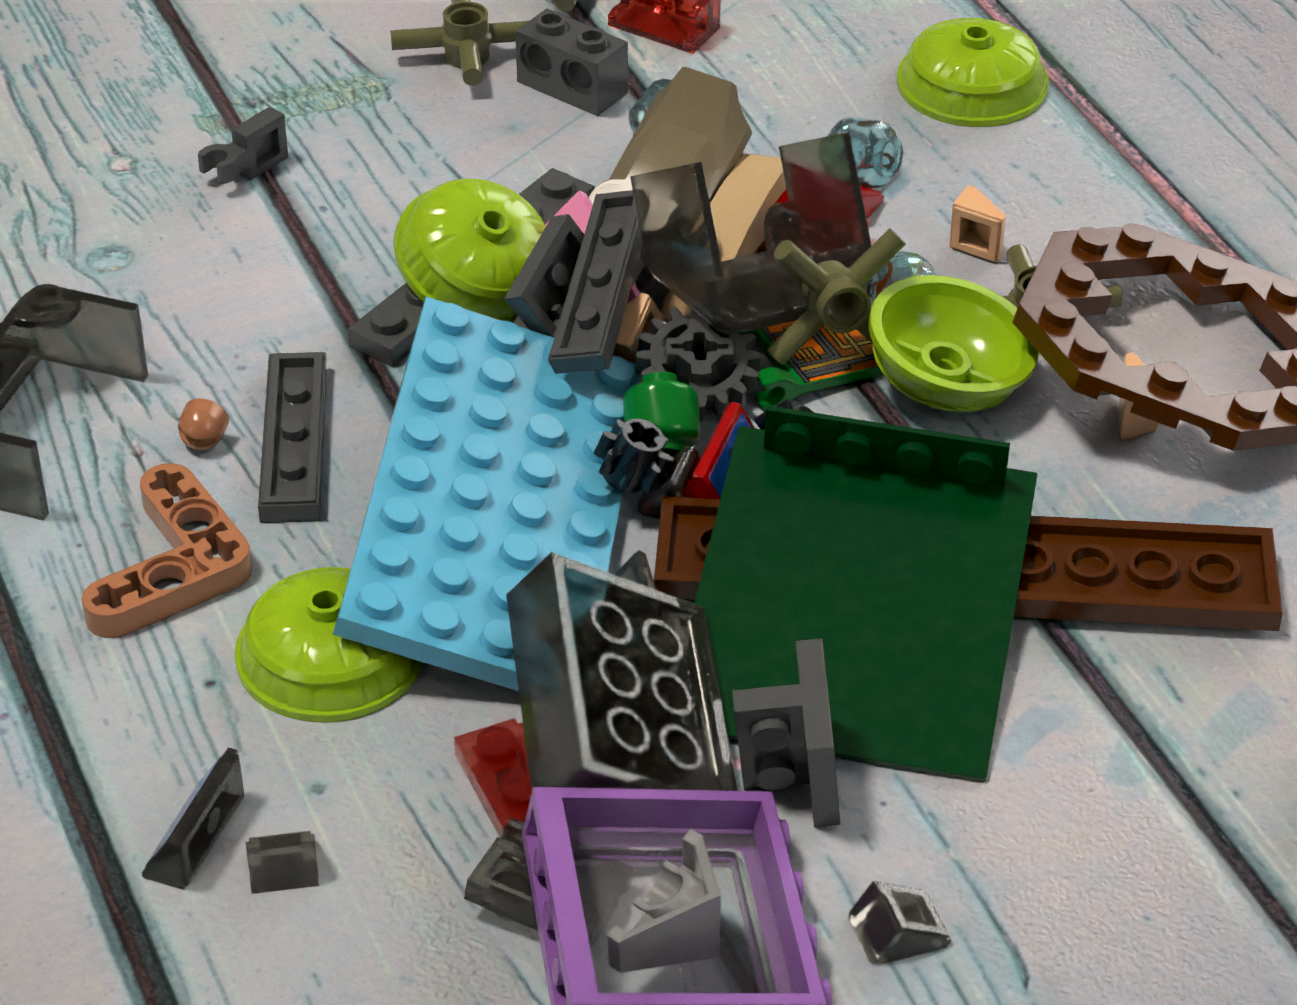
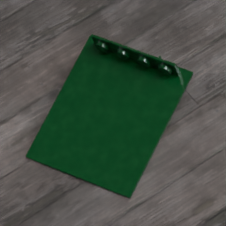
(890, 553)

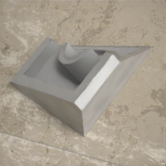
(678, 916)

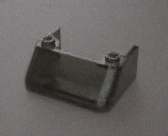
(754, 290)
(67, 330)

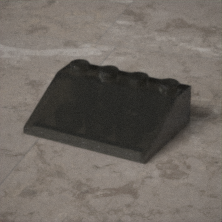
(615, 683)

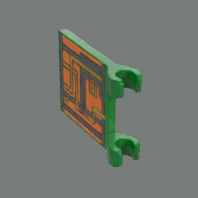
(820, 363)

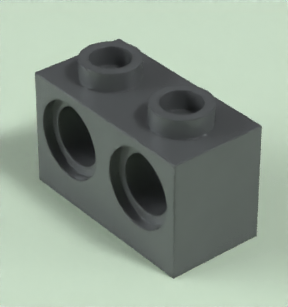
(572, 61)

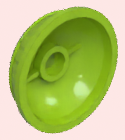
(973, 73)
(466, 244)
(949, 343)
(301, 668)

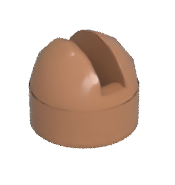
(202, 424)

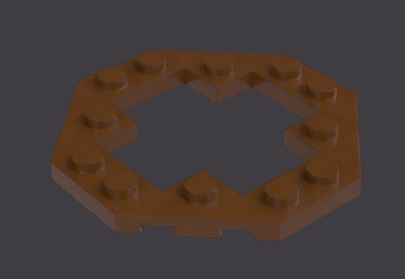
(1069, 287)

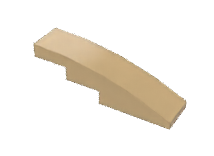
(740, 211)

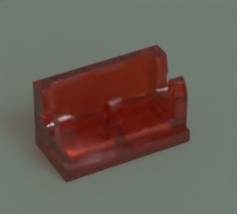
(669, 22)

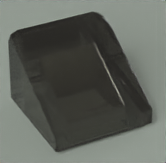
(897, 923)

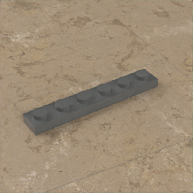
(390, 327)

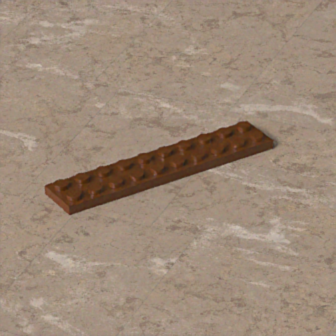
(1075, 569)

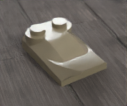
(686, 124)

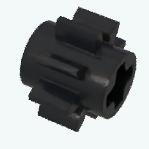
(633, 455)

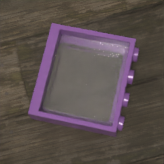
(597, 854)

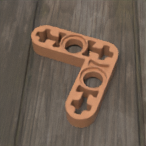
(187, 561)

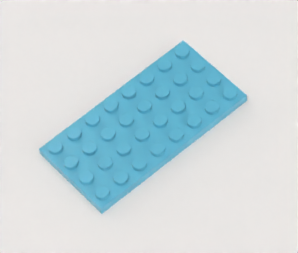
(477, 488)

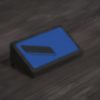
(198, 824)

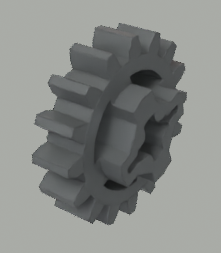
(710, 362)

